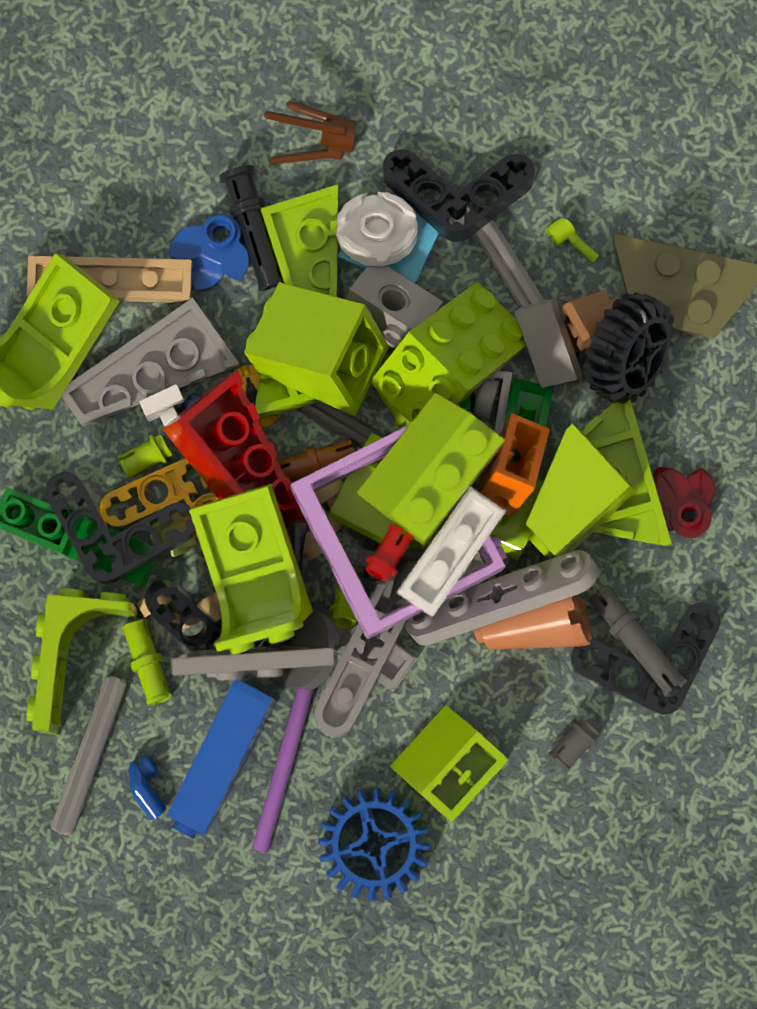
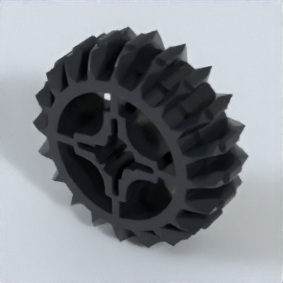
(629, 348)

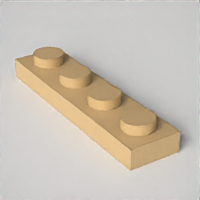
(129, 277)

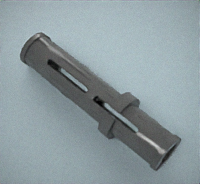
(627, 628)

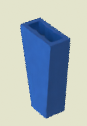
(220, 758)

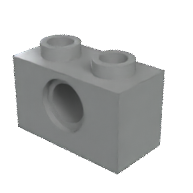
(385, 288)

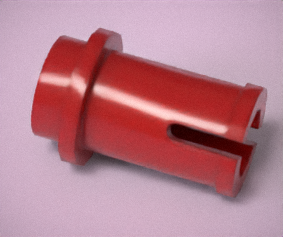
(388, 553)

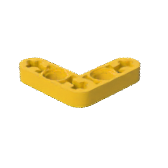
(178, 492)

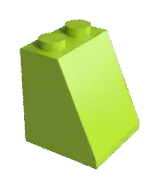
(318, 346)
(575, 496)

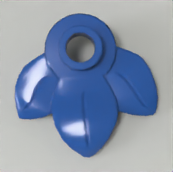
(212, 257)

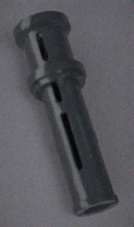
(247, 210)

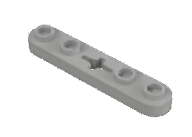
(522, 592)
(354, 678)

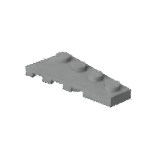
(173, 351)

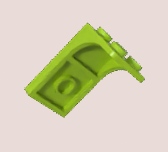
(52, 335)
(450, 352)
(251, 569)
(56, 627)

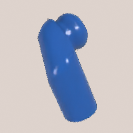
(141, 789)

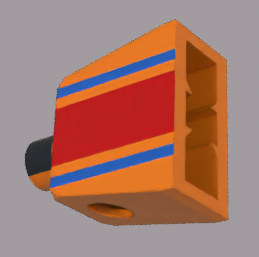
(512, 482)

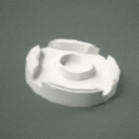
(377, 229)

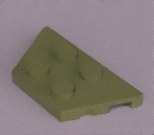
(695, 285)

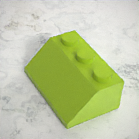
(430, 467)

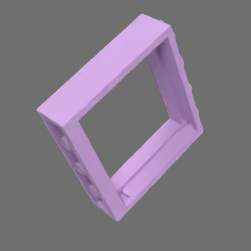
(303, 492)

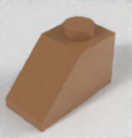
(581, 318)

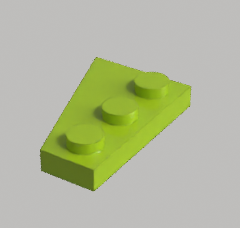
(306, 239)

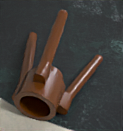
(336, 133)

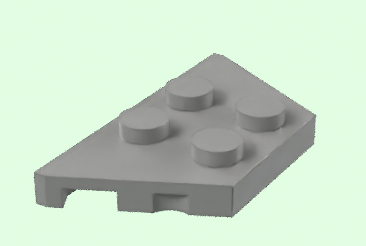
(263, 661)

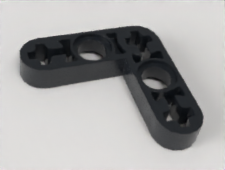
(455, 204)
(119, 544)
(187, 609)
(643, 692)

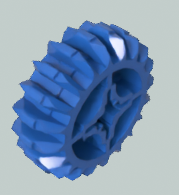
(365, 809)

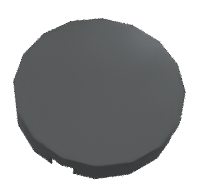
(318, 632)

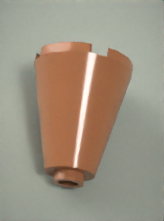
(549, 626)

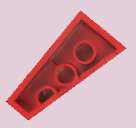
(229, 446)

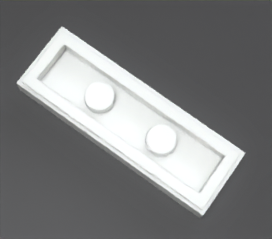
(451, 551)

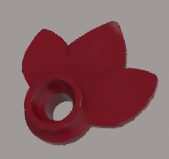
(684, 495)

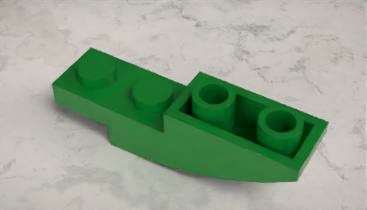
(38, 524)

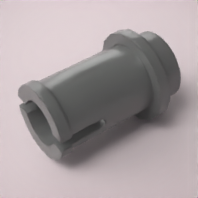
(574, 744)

